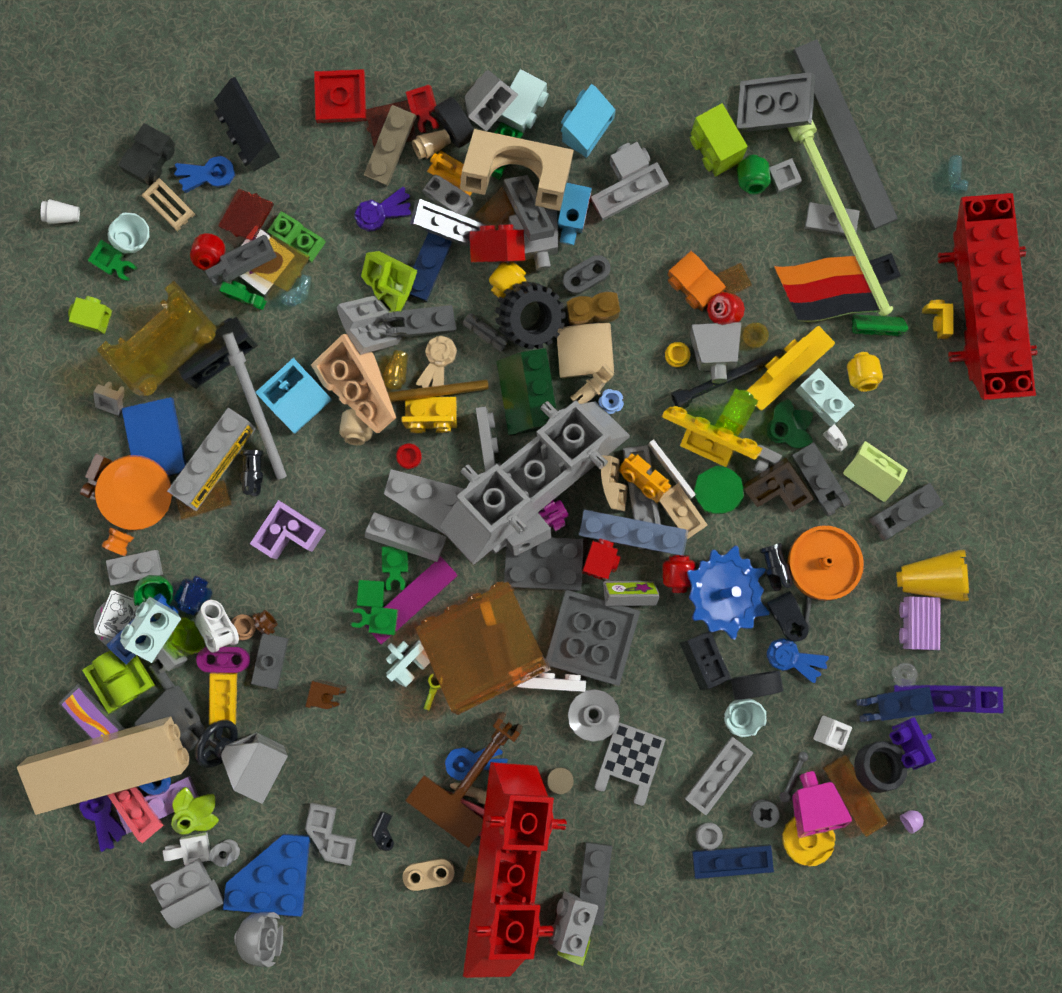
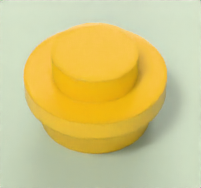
(677, 354)

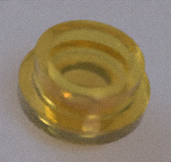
(755, 327)

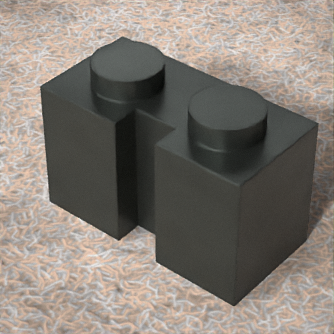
(147, 155)

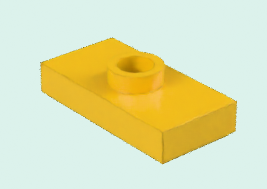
(222, 697)

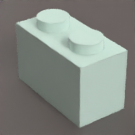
(530, 96)

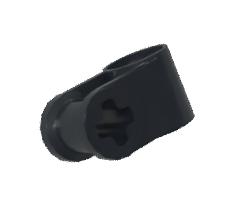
(787, 611)

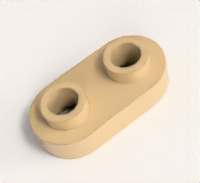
(428, 874)

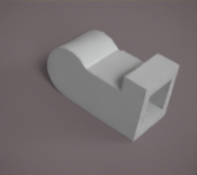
(448, 195)

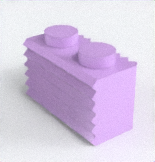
(920, 623)

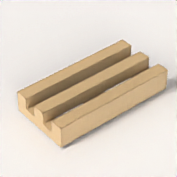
(182, 219)

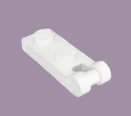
(548, 681)

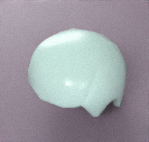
(128, 233)
(745, 717)

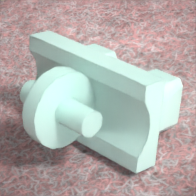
(399, 671)

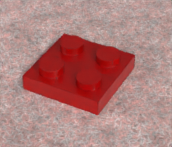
(340, 96)

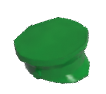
(719, 490)

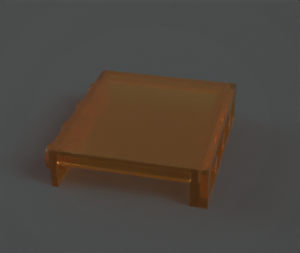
(481, 648)

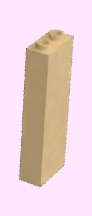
(103, 765)

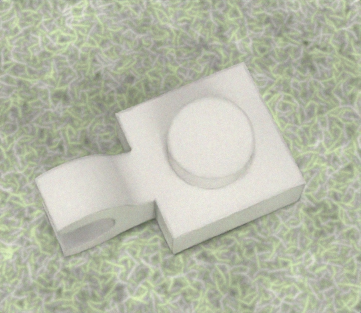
(190, 849)

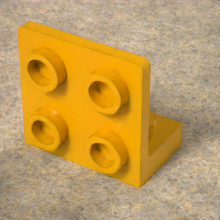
(430, 413)

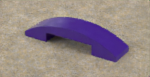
(963, 698)

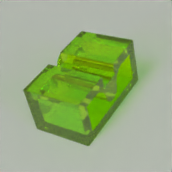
(737, 411)

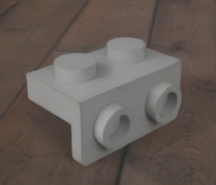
(573, 925)

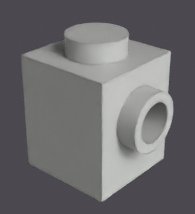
(629, 160)

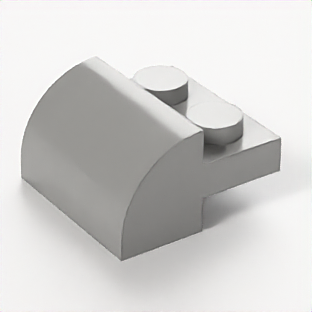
(187, 894)

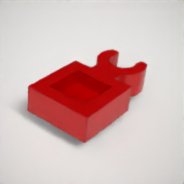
(422, 104)

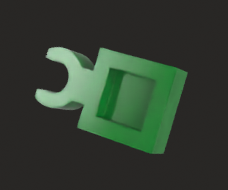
(109, 260)
(239, 293)
(394, 562)
(379, 621)

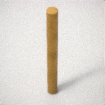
(438, 390)

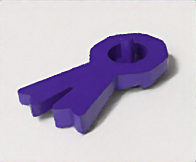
(371, 215)
(99, 811)

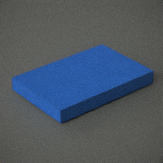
(156, 434)

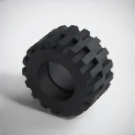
(547, 323)

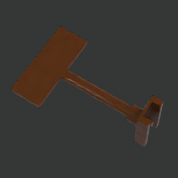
(447, 808)

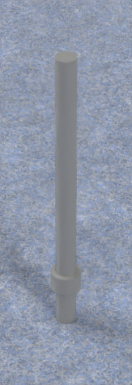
(237, 360)

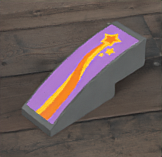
(89, 713)

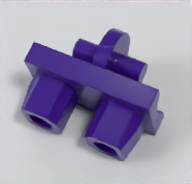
(913, 744)

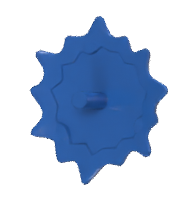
(727, 592)

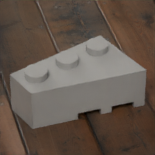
(422, 496)

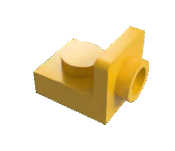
(944, 320)

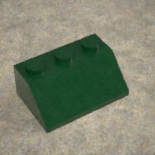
(524, 389)

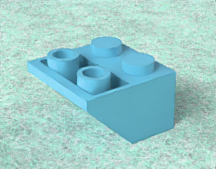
(587, 121)
(293, 395)

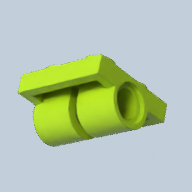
(116, 681)

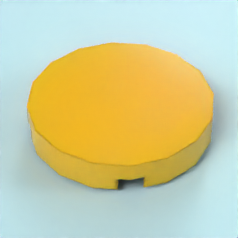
(808, 855)

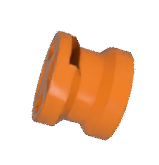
(117, 541)

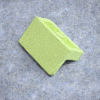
(875, 472)

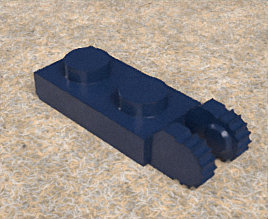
(899, 704)

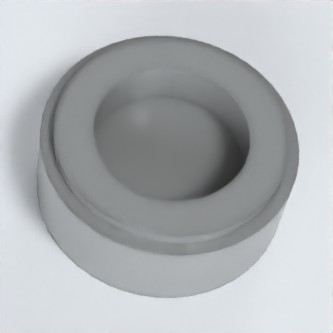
(709, 835)

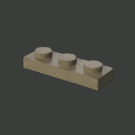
(390, 145)

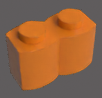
(695, 281)

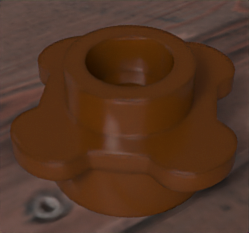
(265, 622)

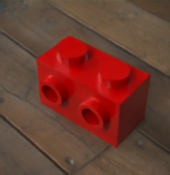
(497, 245)
(601, 560)

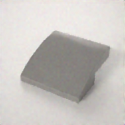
(366, 325)

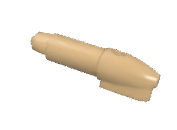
(479, 794)

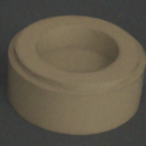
(560, 780)

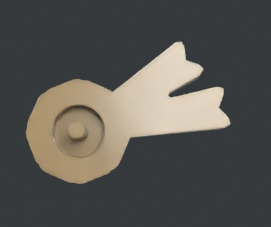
(440, 353)

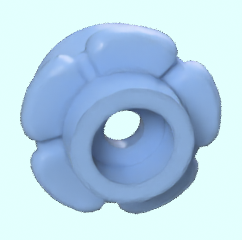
(616, 396)

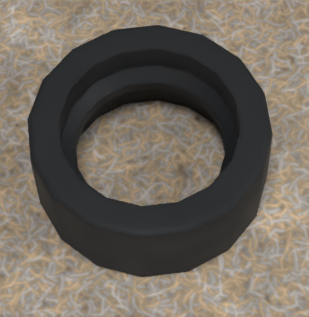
(454, 122)
(757, 685)
(864, 773)

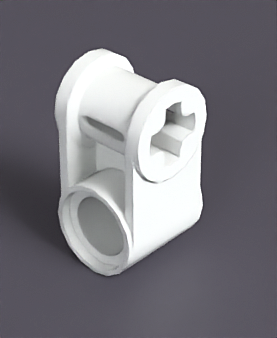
(216, 630)

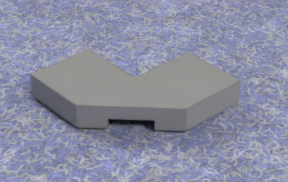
(331, 846)

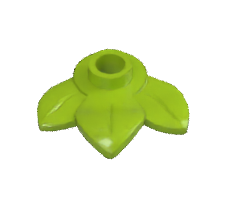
(195, 810)

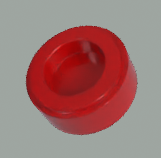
(409, 456)

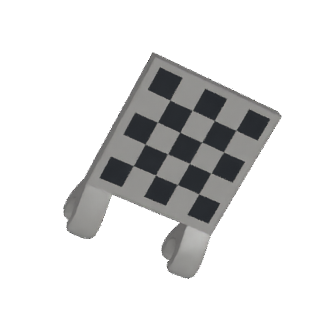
(631, 757)

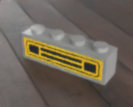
(212, 459)

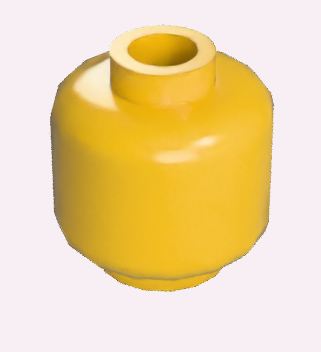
(505, 276)
(864, 371)

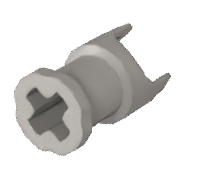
(231, 849)

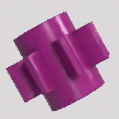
(554, 514)

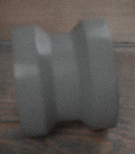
(760, 809)

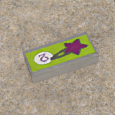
(630, 593)

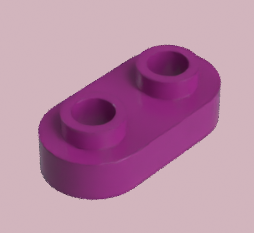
(223, 660)

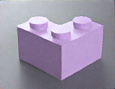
(281, 526)

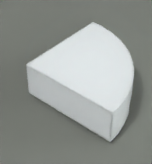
(834, 436)

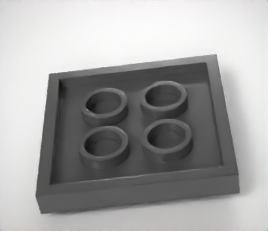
(592, 637)

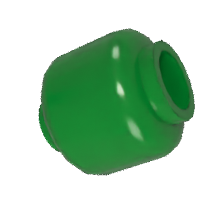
(753, 174)

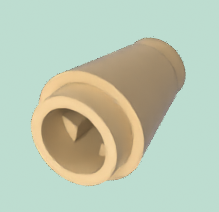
(430, 143)

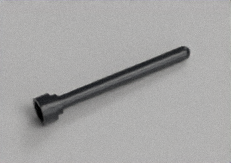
(684, 397)

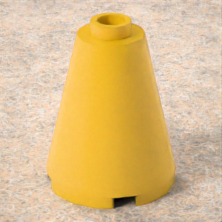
(937, 577)

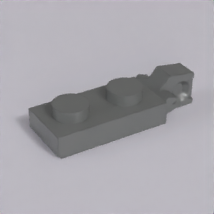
(241, 260)

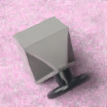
(249, 762)

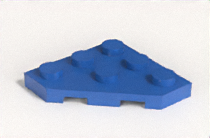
(272, 880)

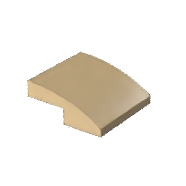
(584, 349)
(614, 491)

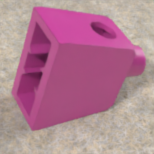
(818, 807)

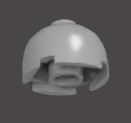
(259, 939)

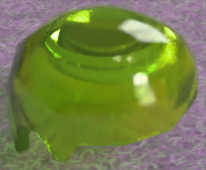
(185, 639)

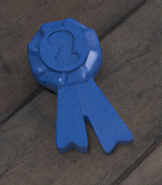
(217, 172)
(784, 655)
(461, 761)

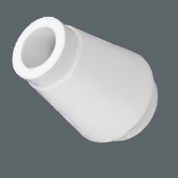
(58, 212)

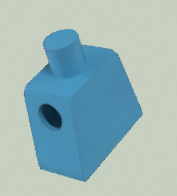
(576, 202)

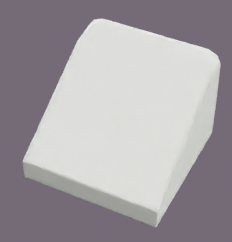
(832, 733)

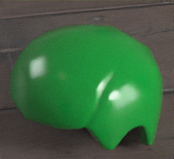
(151, 586)

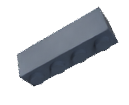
(634, 532)

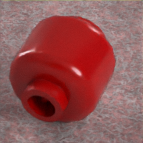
(206, 251)
(725, 308)
(675, 572)

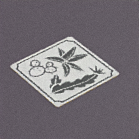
(116, 615)

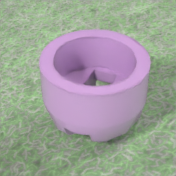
(912, 821)

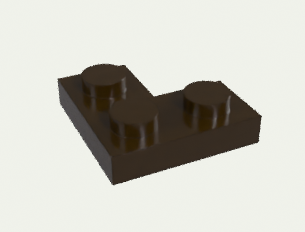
(779, 480)

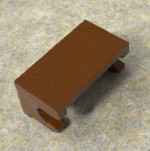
(322, 693)

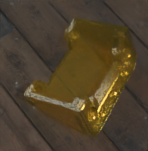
(161, 343)

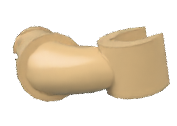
(593, 385)

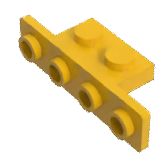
(792, 365)
(708, 440)

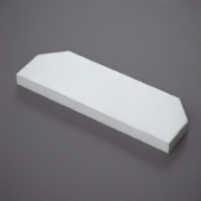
(669, 467)

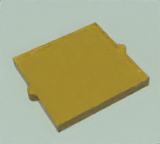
(285, 267)

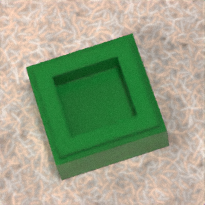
(371, 593)

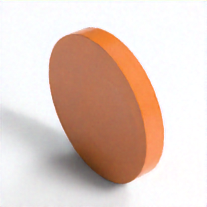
(133, 492)
(825, 563)

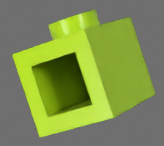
(89, 314)

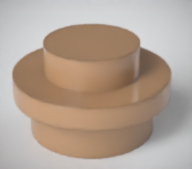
(244, 625)

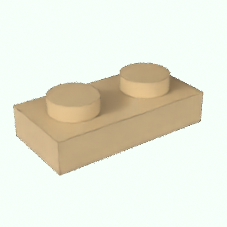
(682, 510)

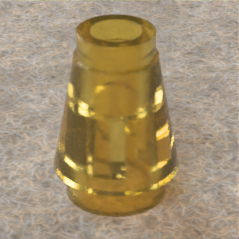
(395, 372)

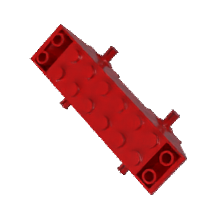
(993, 297)
(504, 908)

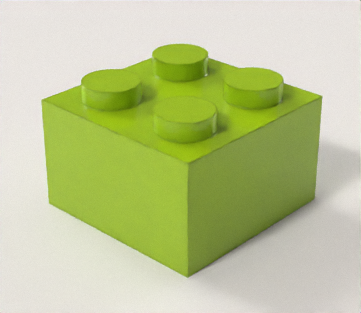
(718, 140)

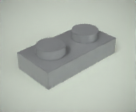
(134, 567)

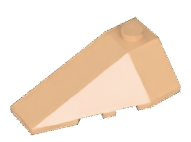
(356, 382)

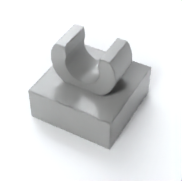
(109, 399)
(766, 458)
(169, 659)

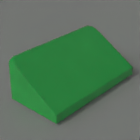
(878, 325)

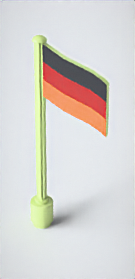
(832, 284)

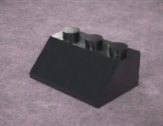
(244, 126)
(213, 356)

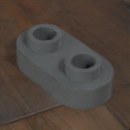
(586, 275)

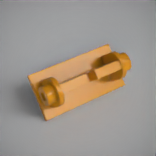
(447, 168)
(652, 485)

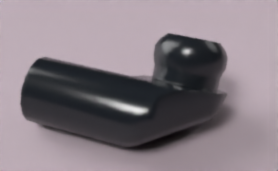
(380, 832)

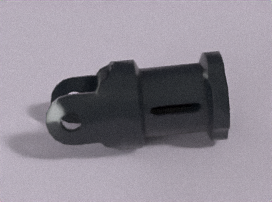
(251, 471)
(776, 567)

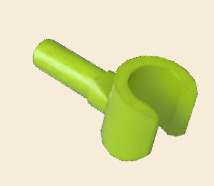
(432, 692)

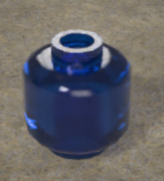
(192, 594)

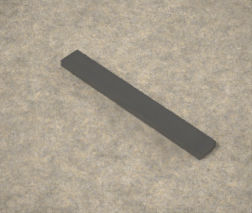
(846, 136)

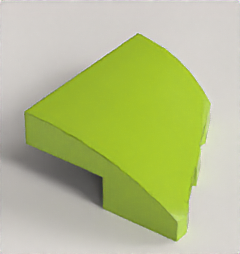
(388, 278)

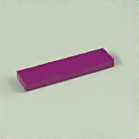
(419, 594)

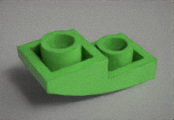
(296, 235)

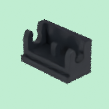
(705, 661)

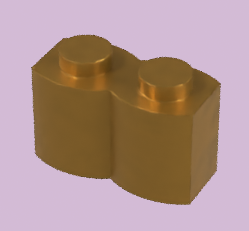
(586, 310)

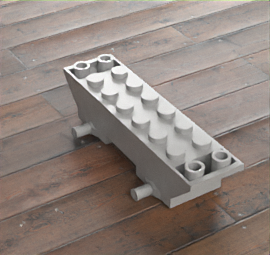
(529, 480)

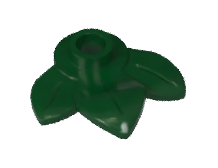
(793, 425)

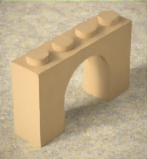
(492, 150)

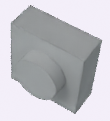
(784, 175)

